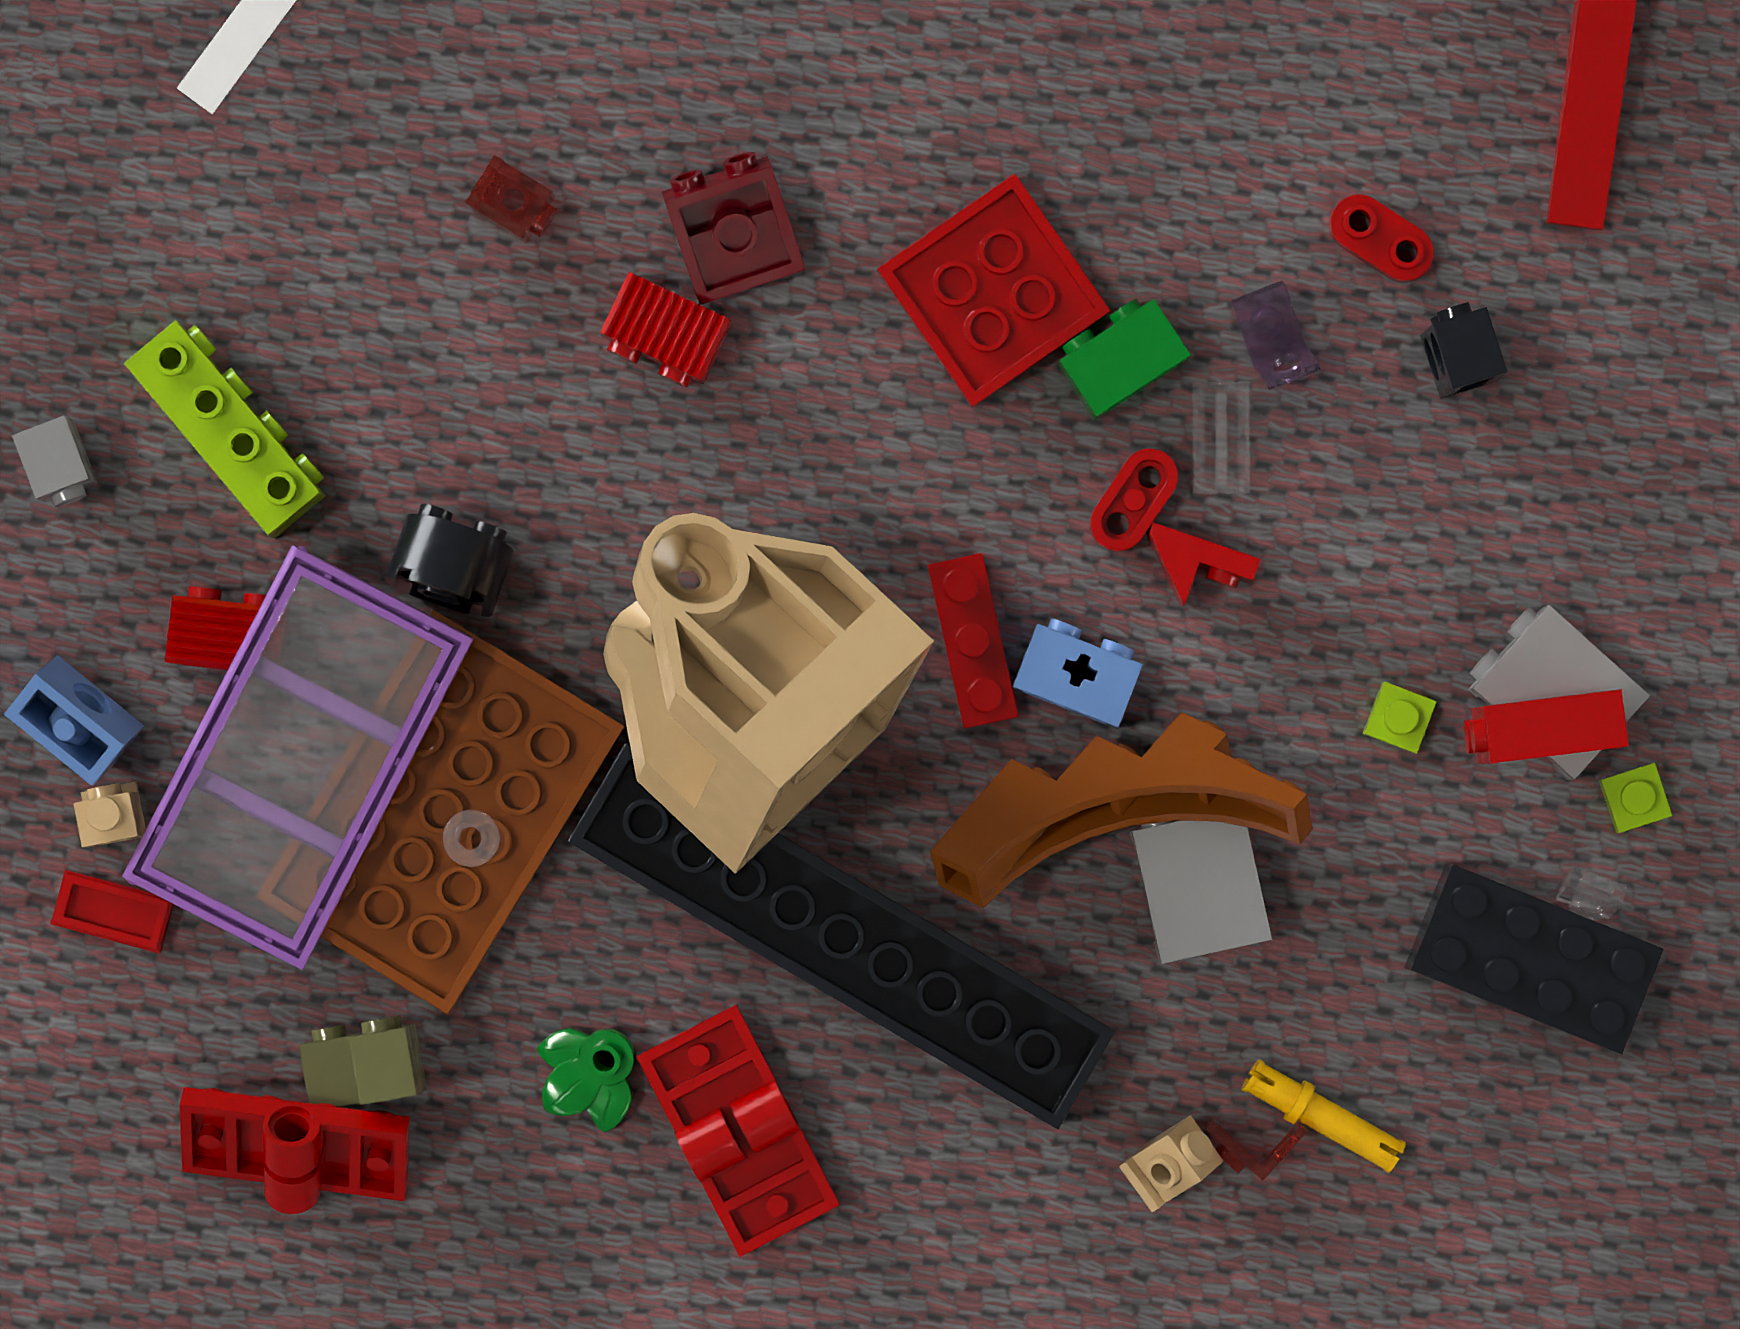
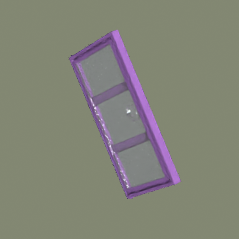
(297, 757)

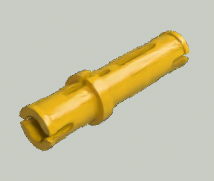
(1304, 1105)

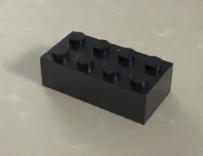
(1533, 958)

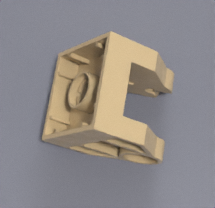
(752, 677)

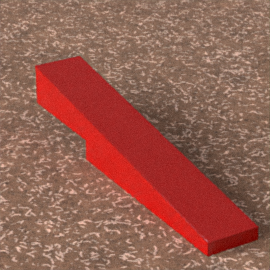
(1590, 112)

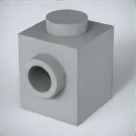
(55, 461)

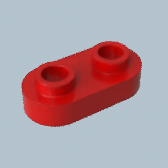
(1379, 242)
(1133, 500)

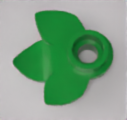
(582, 1081)

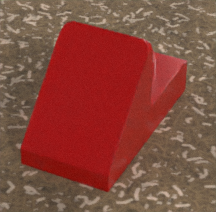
(1183, 553)

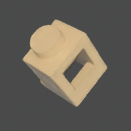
(109, 814)
(1171, 1163)

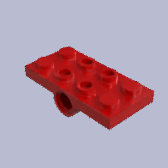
(738, 1130)
(294, 1146)

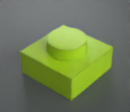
(1399, 717)
(1635, 798)

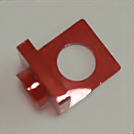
(1238, 1157)

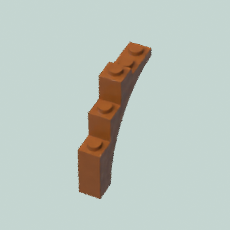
(1105, 789)

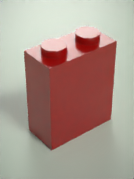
(1546, 727)

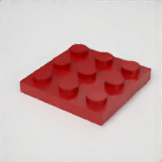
(993, 290)

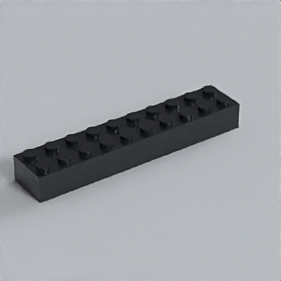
(856, 949)

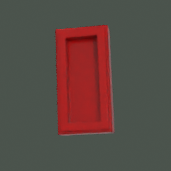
(112, 911)

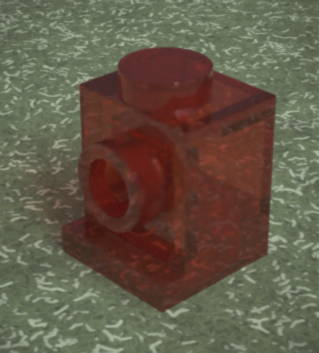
(488, 198)

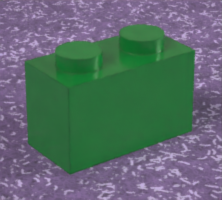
(1123, 357)

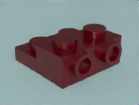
(732, 227)

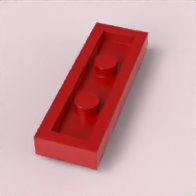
(972, 640)

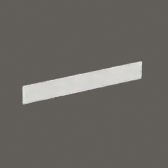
(232, 50)

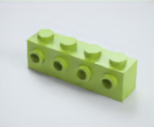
(225, 429)

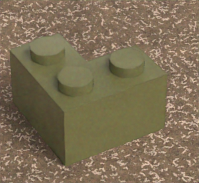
(363, 1066)

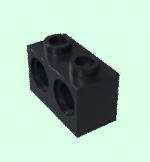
(1462, 350)

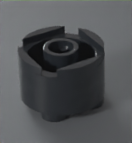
(450, 561)

